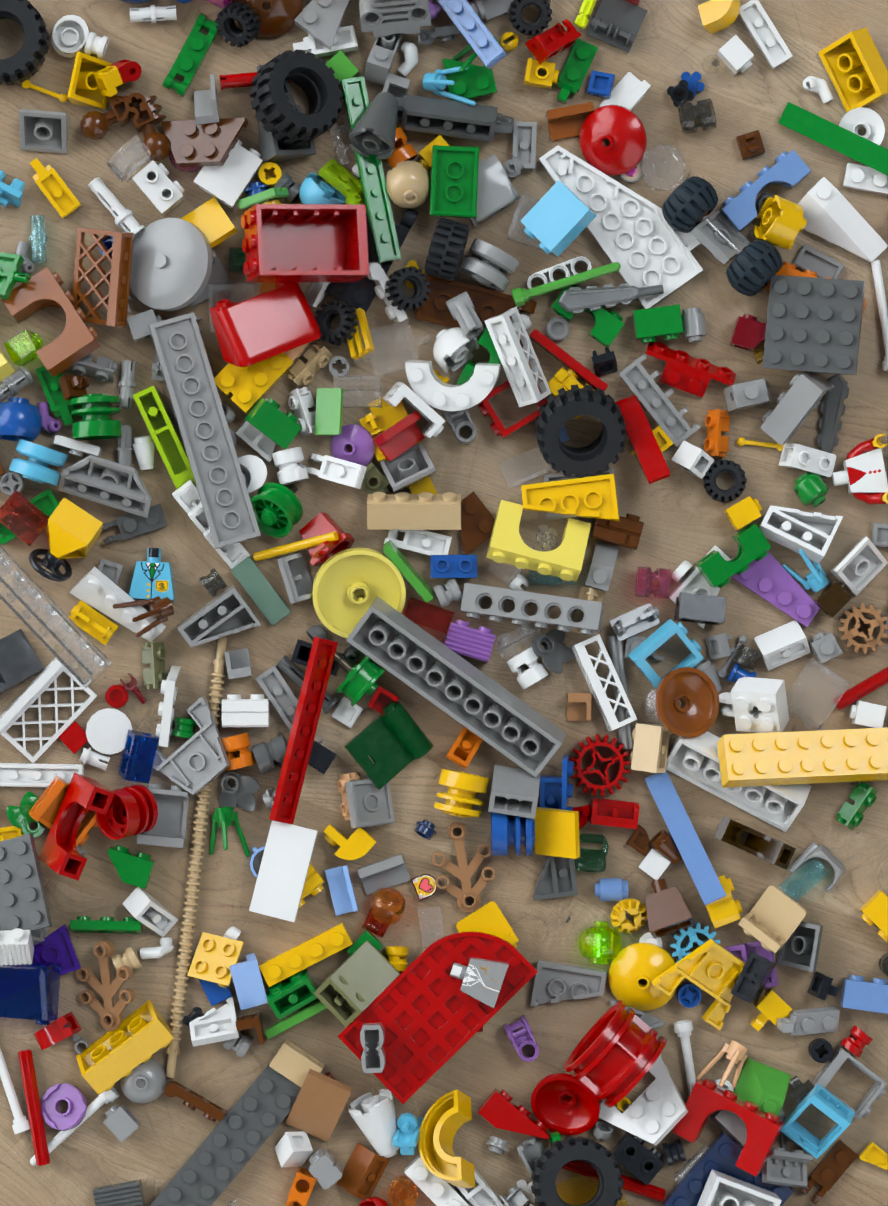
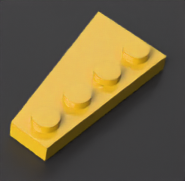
(576, 497)

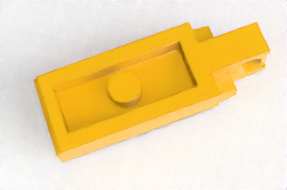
(55, 189)

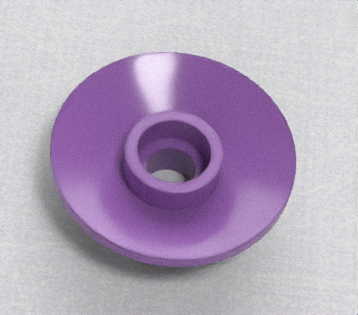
(359, 439)

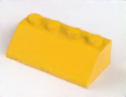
(125, 1048)

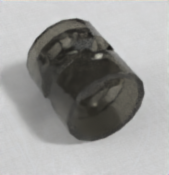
(697, 116)

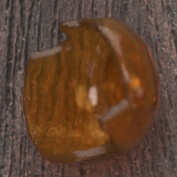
(387, 905)

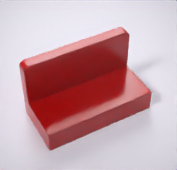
(400, 437)

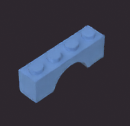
(786, 172)

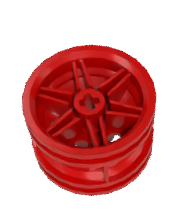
(615, 1054)

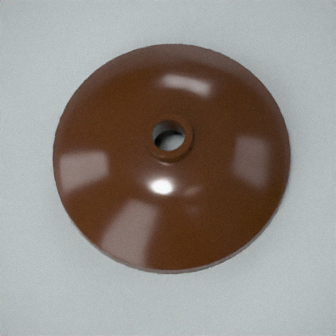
(278, 18)

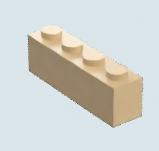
(414, 511)

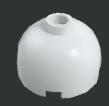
(453, 349)

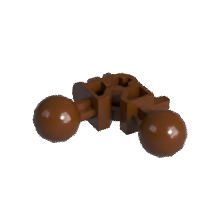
(96, 124)

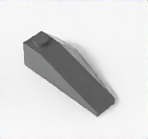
(276, 150)

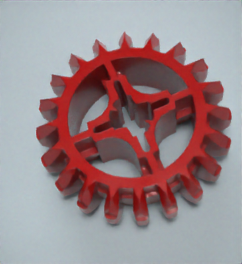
(582, 772)

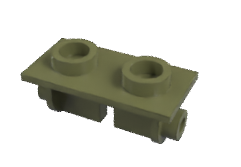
(155, 655)

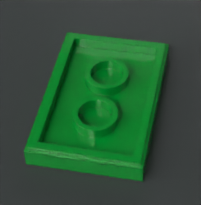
(454, 181)

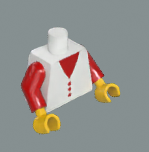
(865, 472)

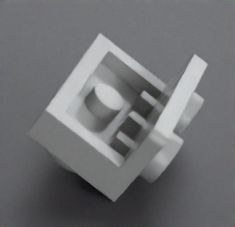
(786, 1168)

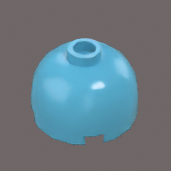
(318, 192)

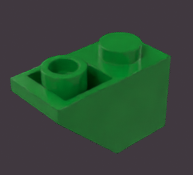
(132, 868)

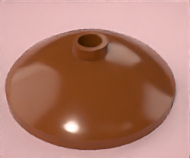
(697, 698)

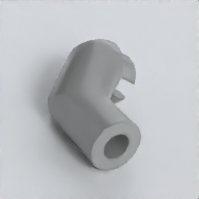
(27, 266)

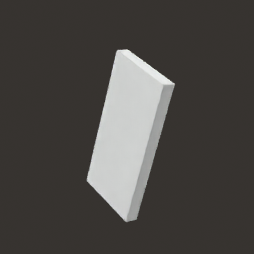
(283, 871)

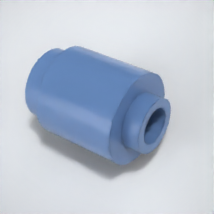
(611, 889)

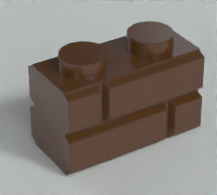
(621, 533)

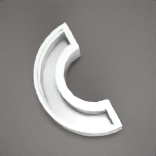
(448, 396)

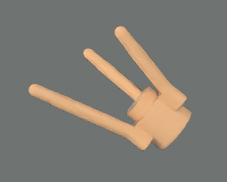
(735, 1053)

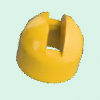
(512, 45)

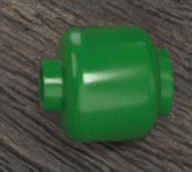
(811, 489)

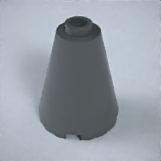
(376, 128)

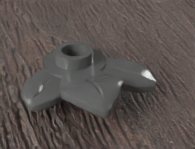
(555, 651)
(241, 793)

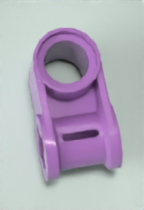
(522, 1037)

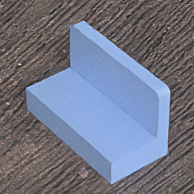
(341, 890)
(248, 983)

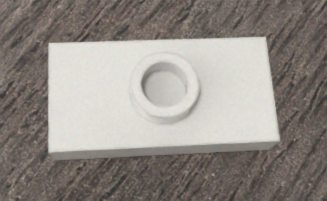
(77, 447)

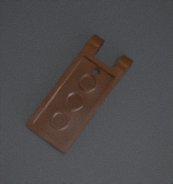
(486, 302)

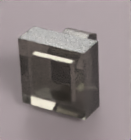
(801, 1089)

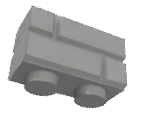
(325, 1167)

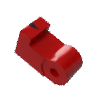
(57, 1031)

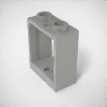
(833, 1066)

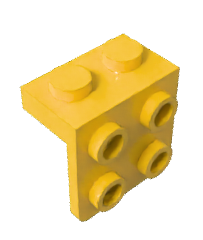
(488, 920)

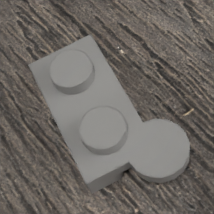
(523, 149)

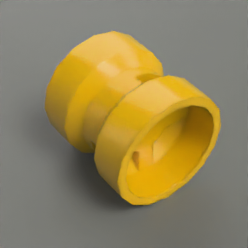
(397, 956)

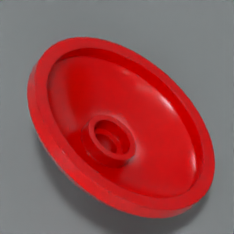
(625, 135)
(561, 1112)

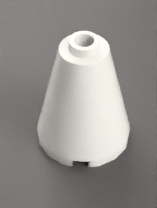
(376, 1120)

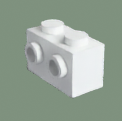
(159, 188)

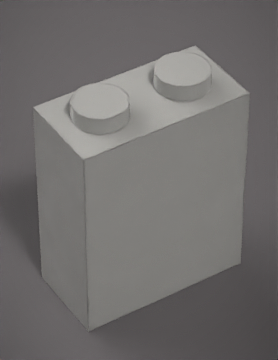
(514, 792)

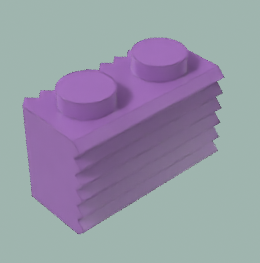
(470, 641)

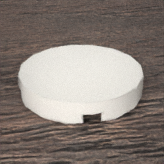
(108, 730)

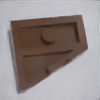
(475, 523)

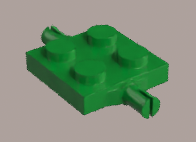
(9, 273)

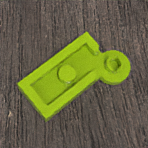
(343, 181)

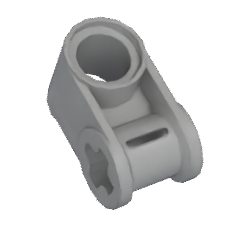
(458, 421)

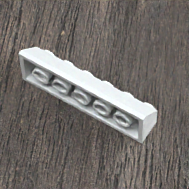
(698, 763)

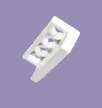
(515, 358)
(596, 687)

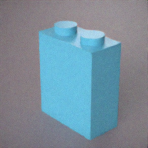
(557, 219)

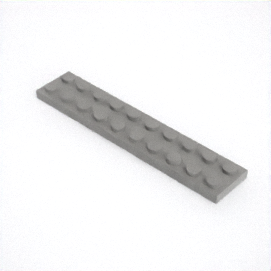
(204, 430)

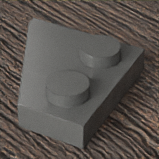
(556, 879)

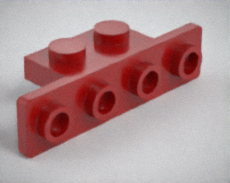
(688, 372)

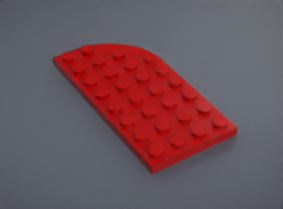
(428, 1013)

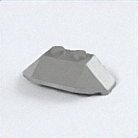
(107, 484)

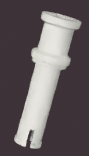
(122, 216)

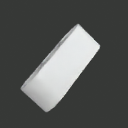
(566, 267)

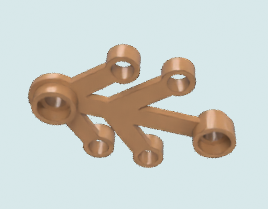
(463, 871)
(106, 988)

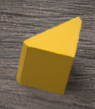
(83, 86)

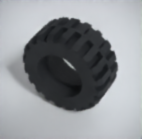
(34, 45)
(316, 82)
(584, 459)
(571, 1150)

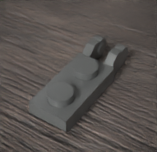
(135, 525)

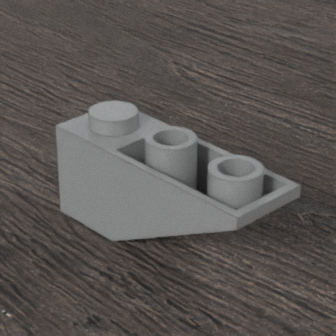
(382, 58)

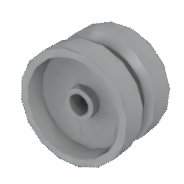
(489, 265)

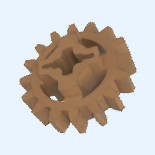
(853, 633)

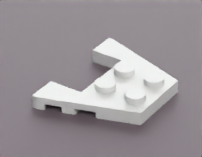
(653, 1111)

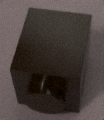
(834, 599)

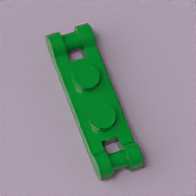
(191, 55)

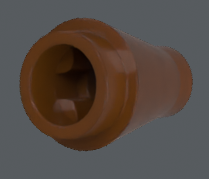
(665, 846)

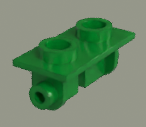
(854, 813)

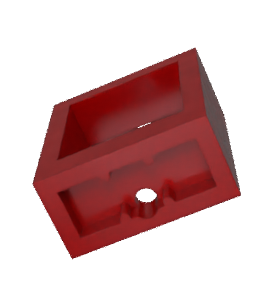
(497, 426)

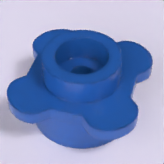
(255, 188)

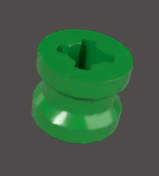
(183, 727)

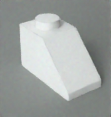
(149, 912)

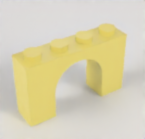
(509, 548)

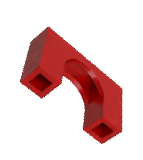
(60, 846)
(761, 1126)

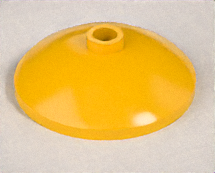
(637, 963)

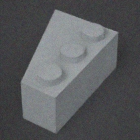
(795, 406)
(218, 618)

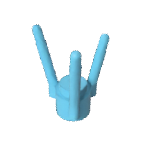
(437, 82)
(815, 578)

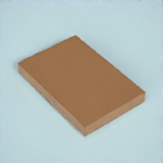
(319, 1105)

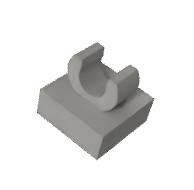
(718, 646)

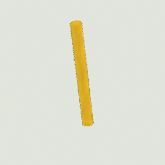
(295, 546)

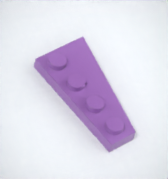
(778, 588)

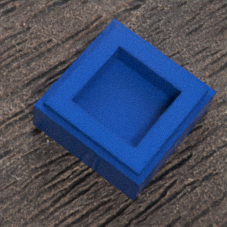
(601, 84)

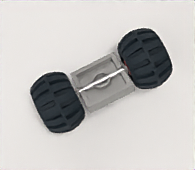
(689, 210)

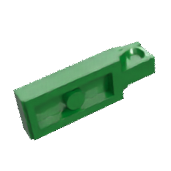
(575, 69)
(54, 395)

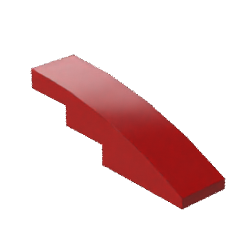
(643, 440)

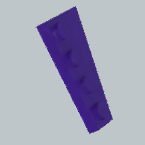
(58, 949)

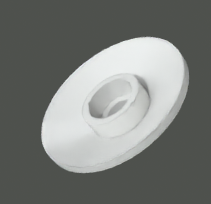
(864, 118)

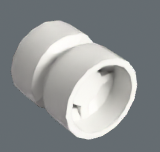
(290, 466)
(533, 674)

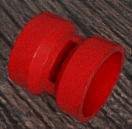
(856, 1041)

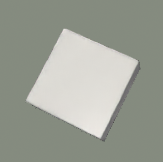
(346, 713)
(654, 864)

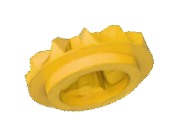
(632, 906)

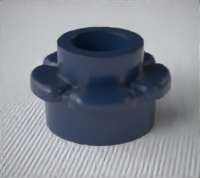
(425, 829)

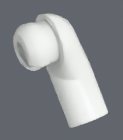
(410, 56)

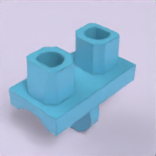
(11, 194)
(407, 1133)

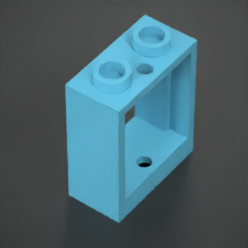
(655, 640)
(829, 1106)

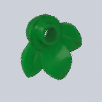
(20, 815)

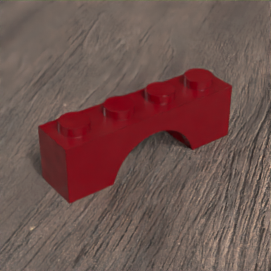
(748, 332)

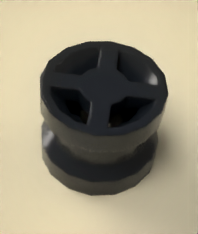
(818, 1047)
(674, 1152)

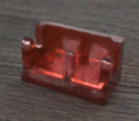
(23, 518)
(428, 615)

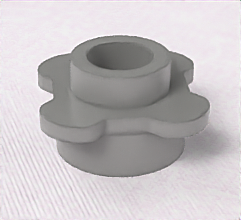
(268, 797)

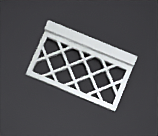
(26, 700)

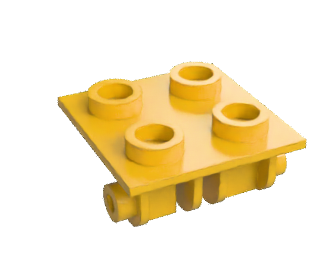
(381, 421)
(214, 958)

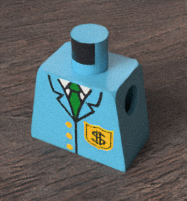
(152, 578)

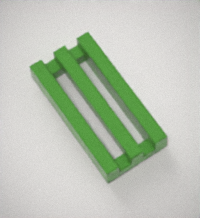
(259, 198)

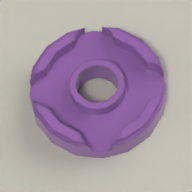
(75, 1112)

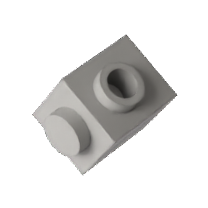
(824, 647)

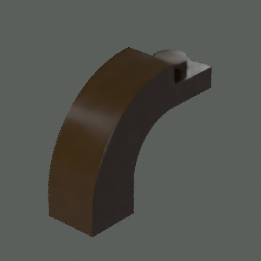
(754, 842)

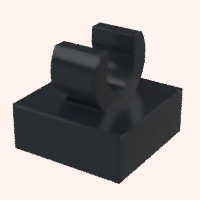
(604, 363)
(821, 986)

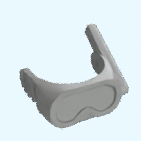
(821, 851)

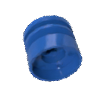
(511, 832)

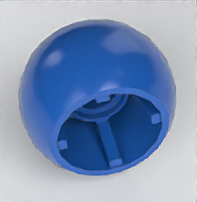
(19, 420)

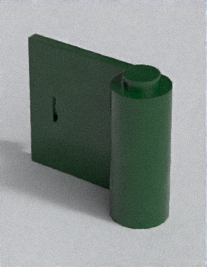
(390, 742)

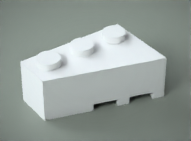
(800, 530)

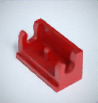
(553, 41)
(614, 813)

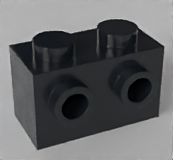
(638, 1158)

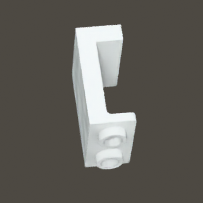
(231, 179)
(402, 391)

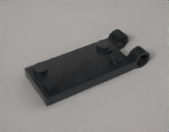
(361, 293)

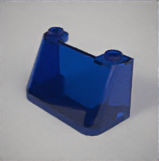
(30, 991)

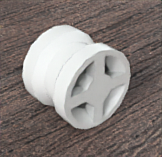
(96, 45)

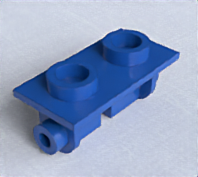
(453, 566)

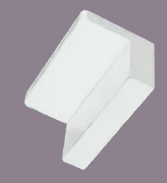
(627, 92)
(782, 645)

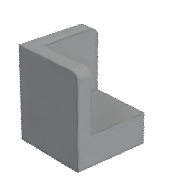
(397, 85)
(238, 663)

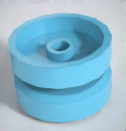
(38, 463)

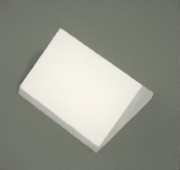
(859, 565)

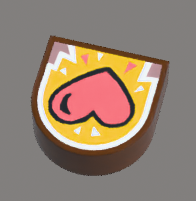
(424, 886)

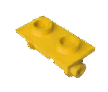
(93, 622)

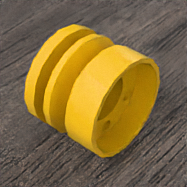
(461, 793)

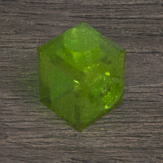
(23, 347)

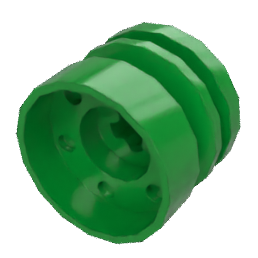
(96, 417)

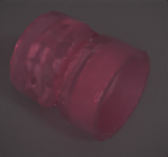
(644, 581)

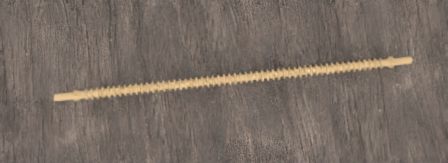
(173, 1048)

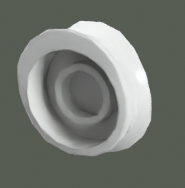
(69, 36)

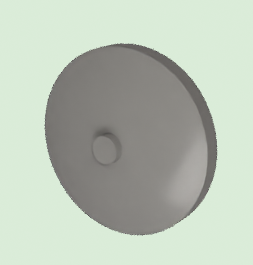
(170, 264)

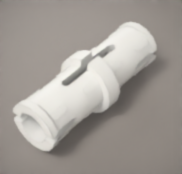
(153, 14)

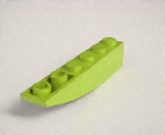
(164, 435)

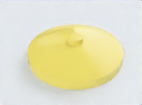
(351, 583)

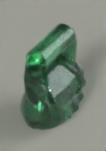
(592, 859)

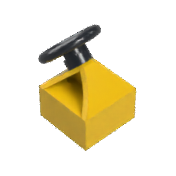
(70, 535)

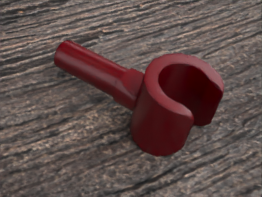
(132, 685)

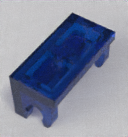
(138, 756)

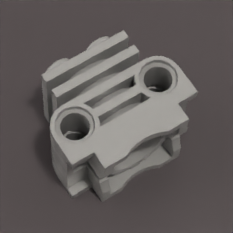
(394, 16)

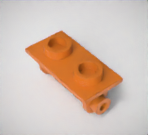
(717, 422)

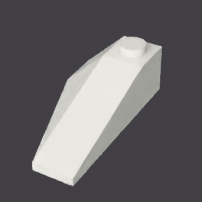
(839, 223)

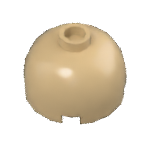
(408, 184)

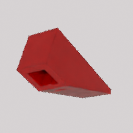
(507, 1116)

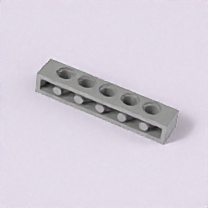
(474, 594)

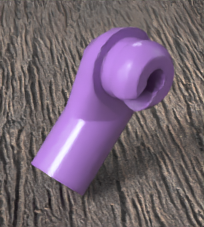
(48, 422)

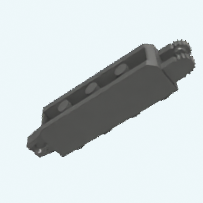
(451, 118)

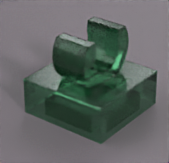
(236, 259)

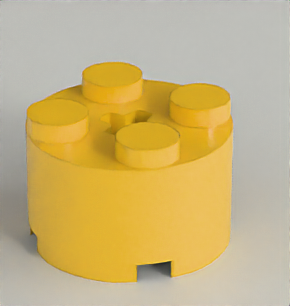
(780, 222)

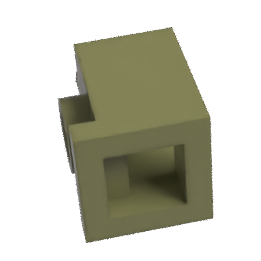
(373, 472)

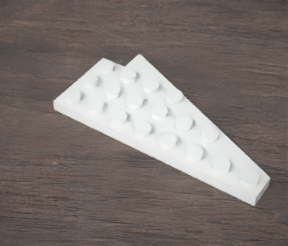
(628, 227)

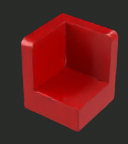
(381, 698)

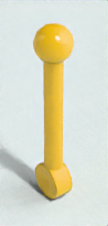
(27, 85)
(741, 442)

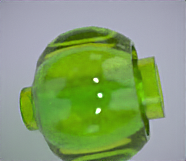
(599, 943)

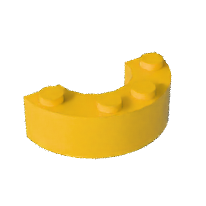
(437, 1138)

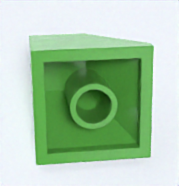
(762, 1086)

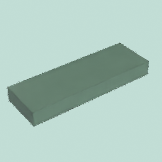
(260, 591)

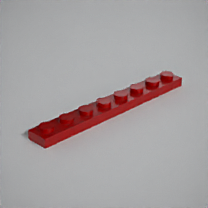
(303, 730)

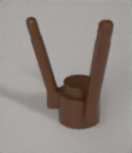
(160, 609)

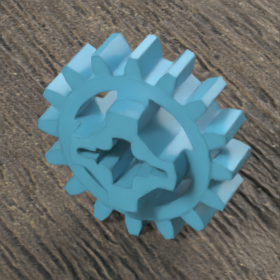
(692, 937)

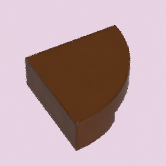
(639, 840)

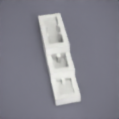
(190, 501)

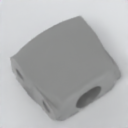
(494, 190)

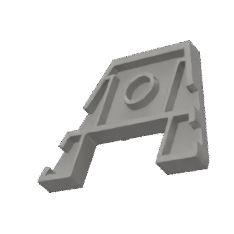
(198, 758)

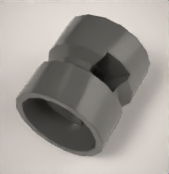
(270, 754)

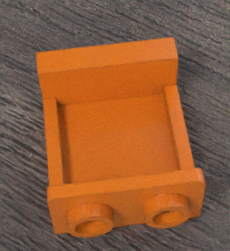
(49, 803)

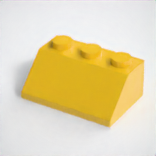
(856, 69)

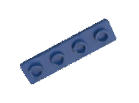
(556, 789)

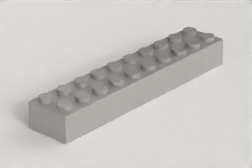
(456, 687)

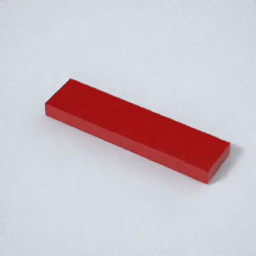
(567, 360)

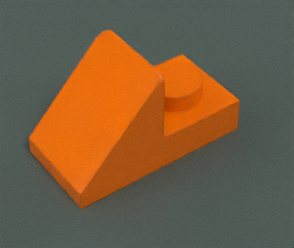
(464, 748)

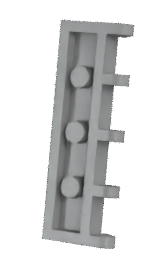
(657, 402)

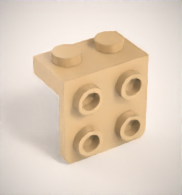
(773, 919)

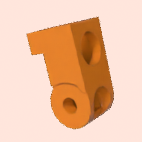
(301, 1188)

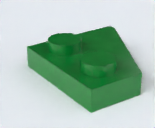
(470, 83)

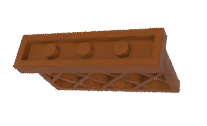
(119, 275)

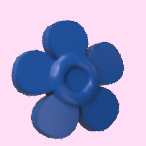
(692, 82)

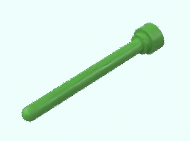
(522, 295)

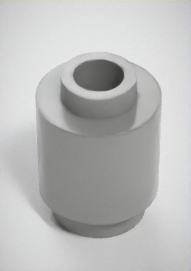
(693, 325)

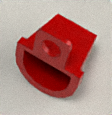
(322, 525)

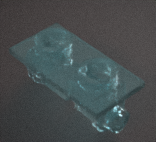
(804, 879)

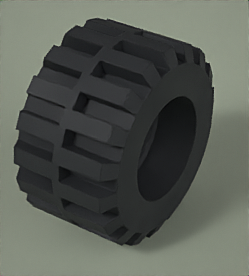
(446, 249)

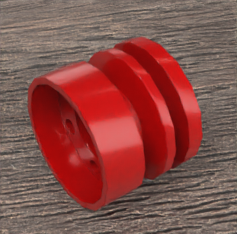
(130, 813)

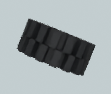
(229, 28)
(530, 28)
(396, 293)
(346, 324)
(738, 476)

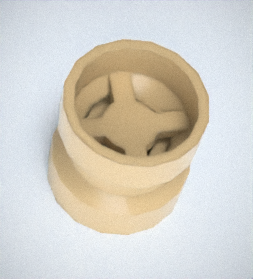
(128, 958)

